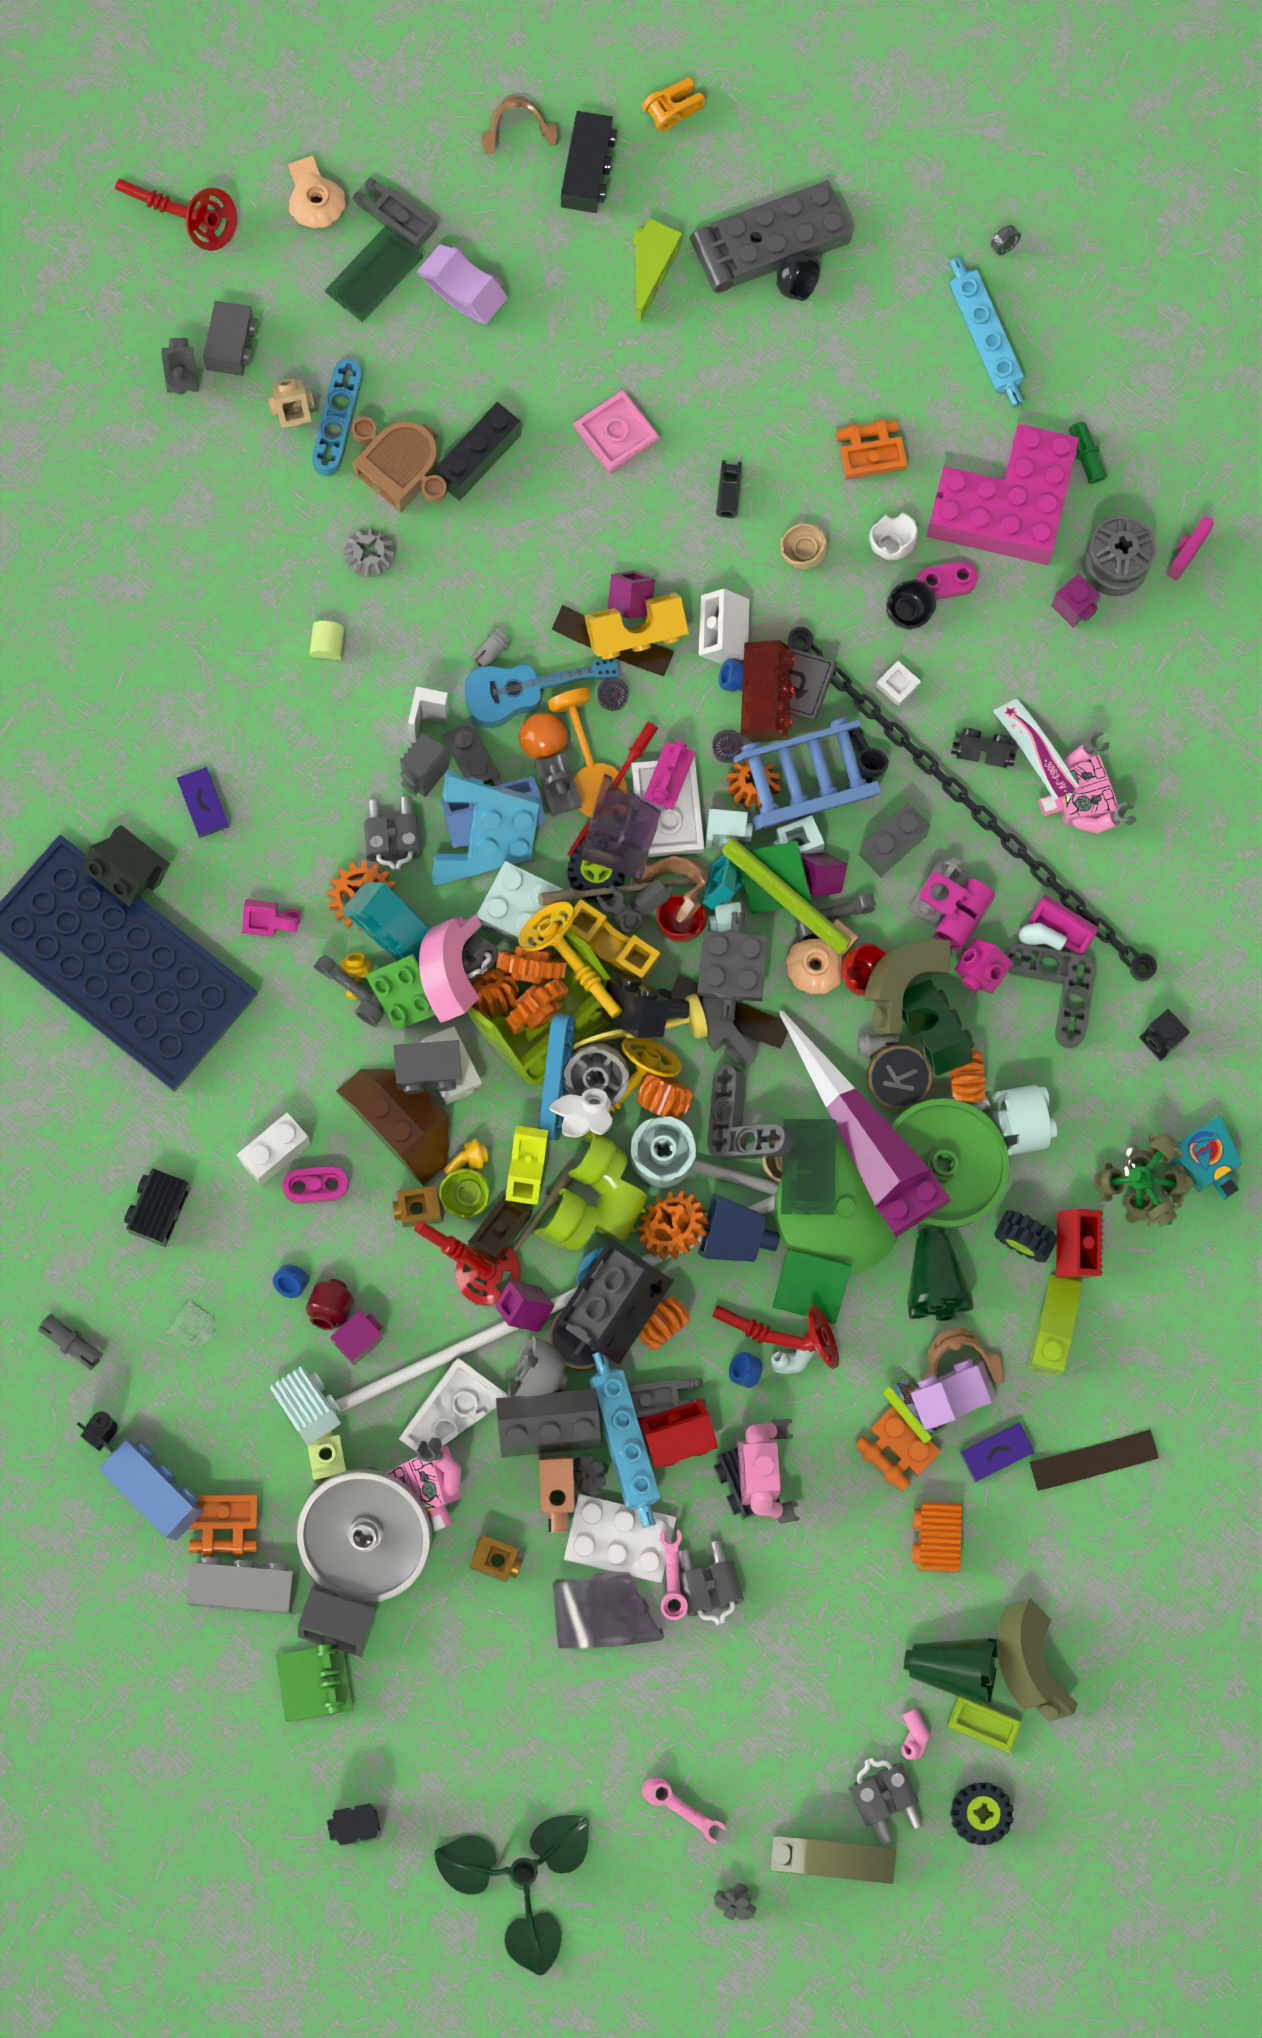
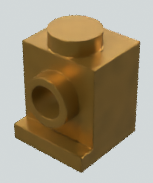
(424, 1196)
(486, 1550)

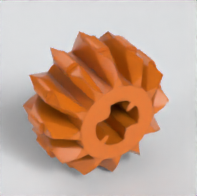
(745, 790)
(495, 992)
(969, 1080)
(665, 1096)
(664, 1322)

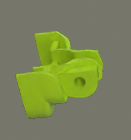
(615, 1209)

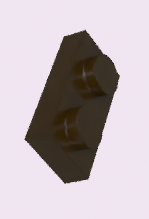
(499, 1229)

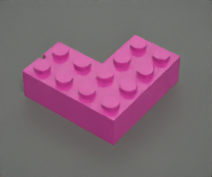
(1011, 514)

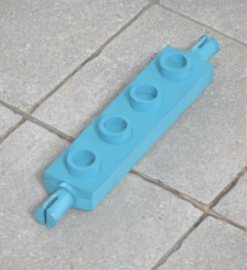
(986, 331)
(625, 1440)

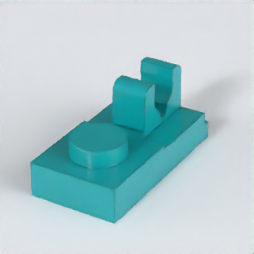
(722, 883)

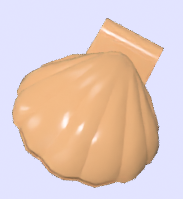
(315, 199)
(809, 953)

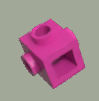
(982, 966)

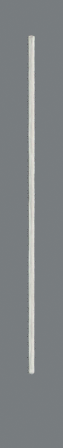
(501, 1329)

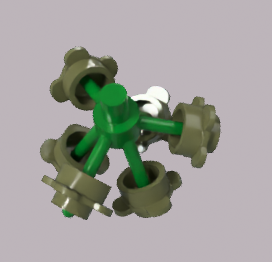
(1142, 1177)

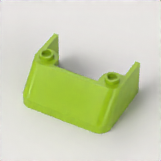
(528, 1050)

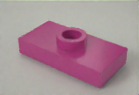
(1189, 547)
(1066, 922)

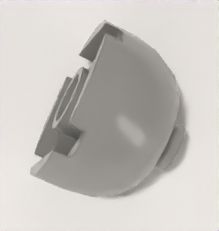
(597, 1067)
(538, 1370)

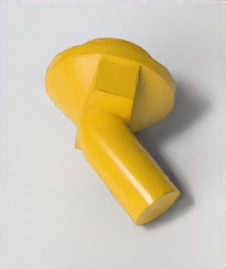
(357, 967)
(473, 1154)

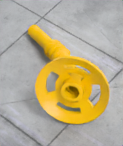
(554, 936)
(648, 1063)

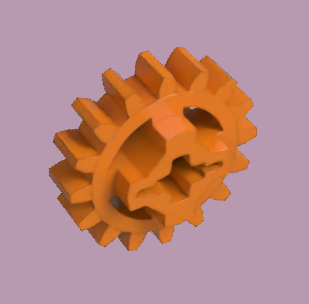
(349, 888)
(531, 965)
(536, 1006)
(672, 1225)

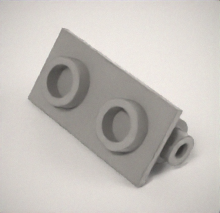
(939, 892)

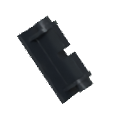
(973, 743)
(99, 1431)

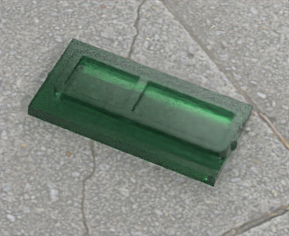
(373, 274)
(809, 1168)

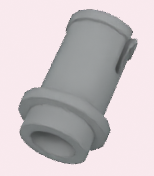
(491, 648)
(871, 1045)

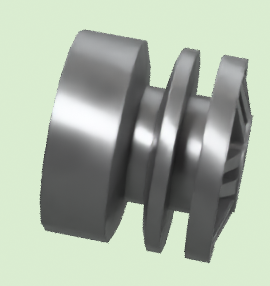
(1108, 567)

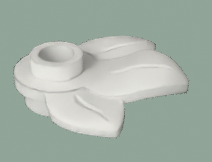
(584, 1113)

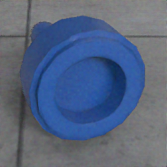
(731, 675)
(290, 1280)
(745, 1369)

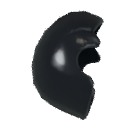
(798, 276)
(910, 604)

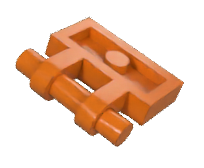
(871, 457)
(903, 1442)
(225, 1513)

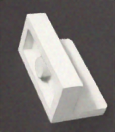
(427, 706)

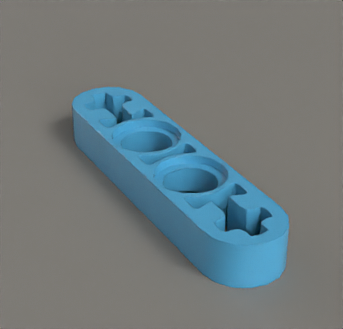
(337, 417)
(558, 1055)

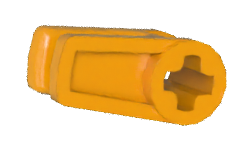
(664, 108)

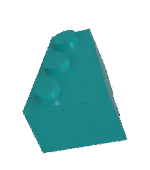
(387, 920)

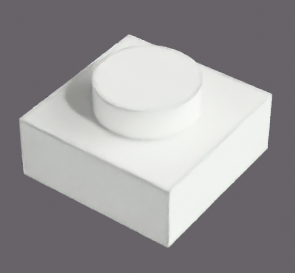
(898, 683)

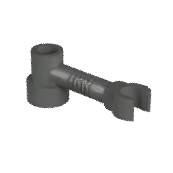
(860, 905)
(370, 1008)

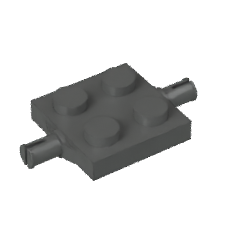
(732, 966)

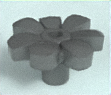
(590, 1474)
(735, 1902)

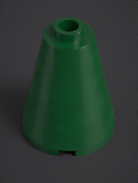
(956, 1667)

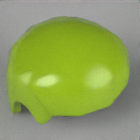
(464, 1193)

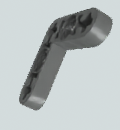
(1063, 975)
(738, 1134)

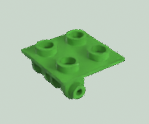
(401, 992)
(313, 1683)

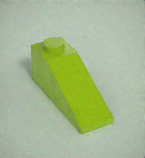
(654, 254)
(1055, 1326)

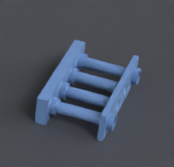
(799, 803)

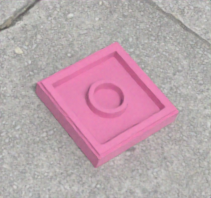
(616, 431)

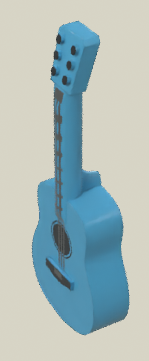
(500, 694)

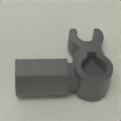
(629, 915)

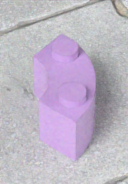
(463, 284)
(953, 1394)

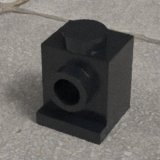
(1164, 1035)

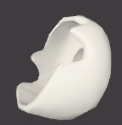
(894, 537)

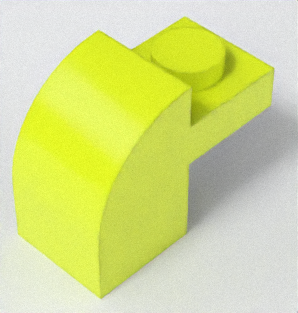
(527, 1165)

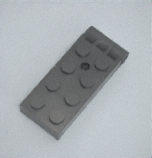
(796, 223)

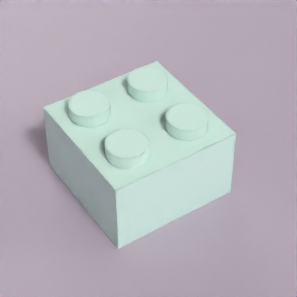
(512, 902)

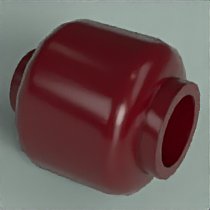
(329, 1304)

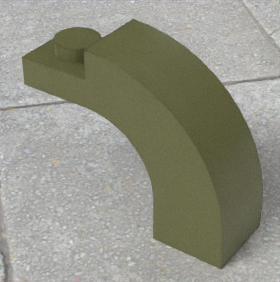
(894, 973)
(1023, 1663)
(833, 1859)

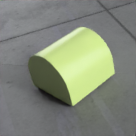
(327, 640)

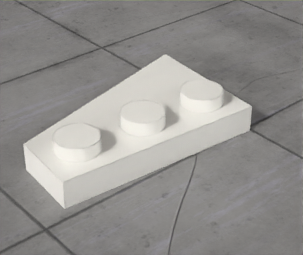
(452, 1406)

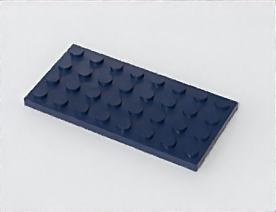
(119, 965)

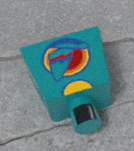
(1210, 1158)

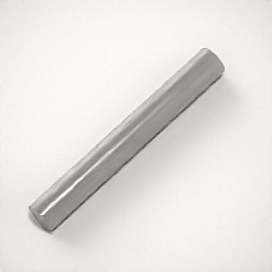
(735, 1176)

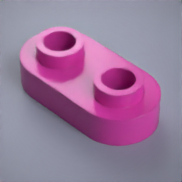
(948, 583)
(315, 1182)

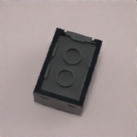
(614, 1301)

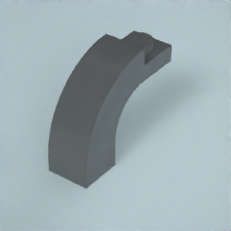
(726, 1034)

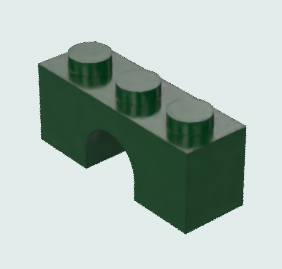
(943, 1039)

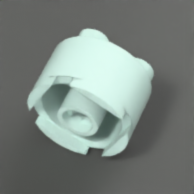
(1024, 1118)
(664, 1170)

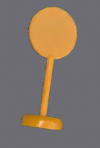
(590, 777)

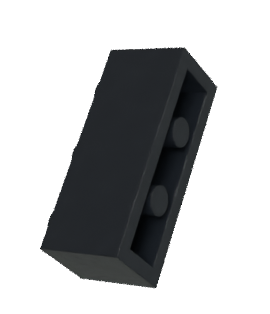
(588, 162)
(479, 450)

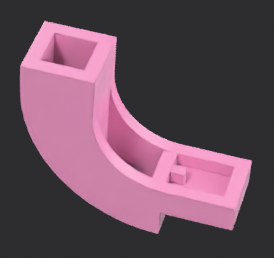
(442, 967)

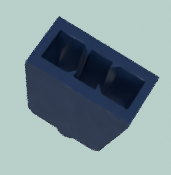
(735, 1232)

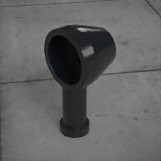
(870, 761)

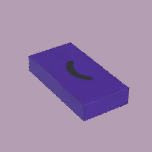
(202, 802)
(997, 1452)

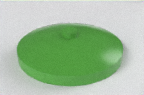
(963, 1154)
(852, 1235)

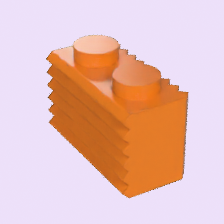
(938, 1537)

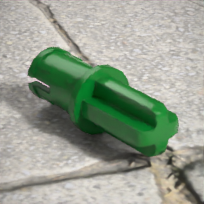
(1088, 453)

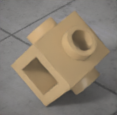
(291, 403)

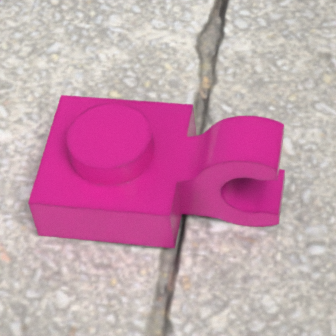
(264, 919)

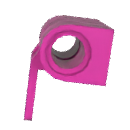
(962, 908)

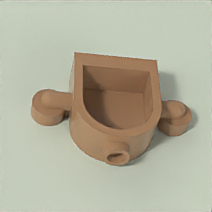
(398, 461)

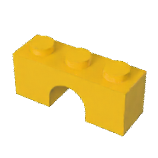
(663, 623)
(616, 950)

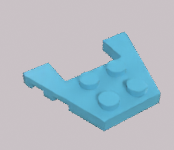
(500, 828)

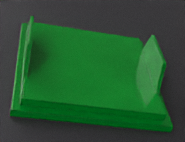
(786, 864)
(809, 1282)

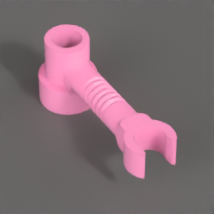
(673, 1582)
(676, 1804)

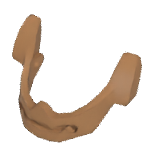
(547, 130)
(693, 869)
(954, 1340)

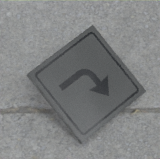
(810, 683)

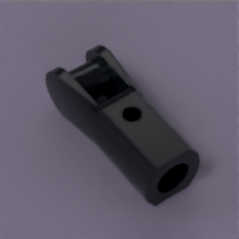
(728, 491)

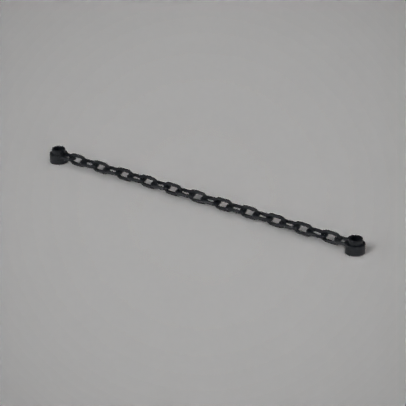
(1140, 959)

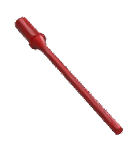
(634, 753)

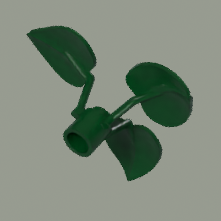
(559, 1843)

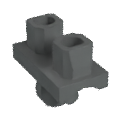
(179, 366)
(558, 784)

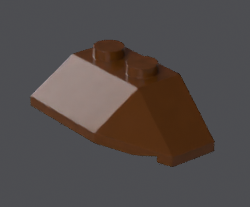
(407, 1124)

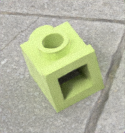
(336, 1464)

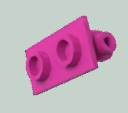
(669, 774)

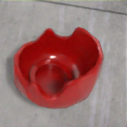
(677, 931)
(858, 967)

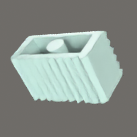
(305, 1404)

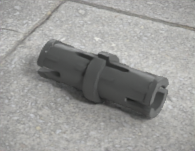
(70, 1341)

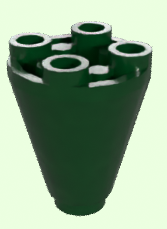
(937, 1278)

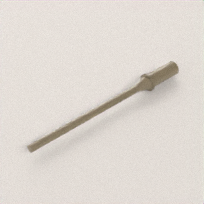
(571, 895)
(550, 1200)

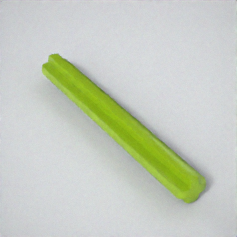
(786, 896)

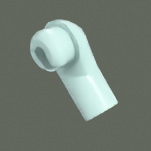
(1040, 934)
(790, 1362)

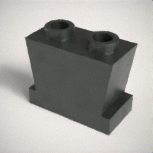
(125, 865)

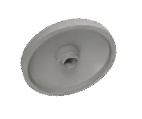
(364, 1535)

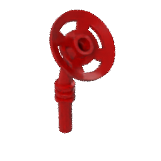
(194, 218)
(479, 1265)
(817, 1339)

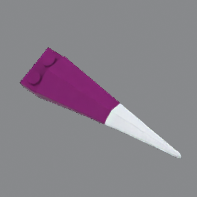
(891, 1171)

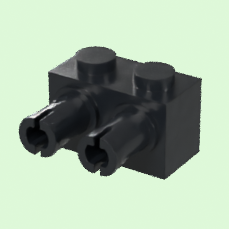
(643, 1007)

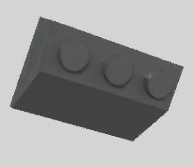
(548, 1423)

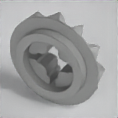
(372, 565)

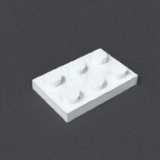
(678, 829)
(613, 1539)

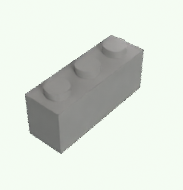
(241, 1586)

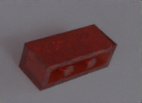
(766, 691)

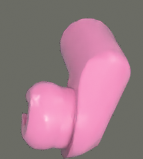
(917, 1738)

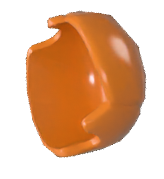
(543, 736)

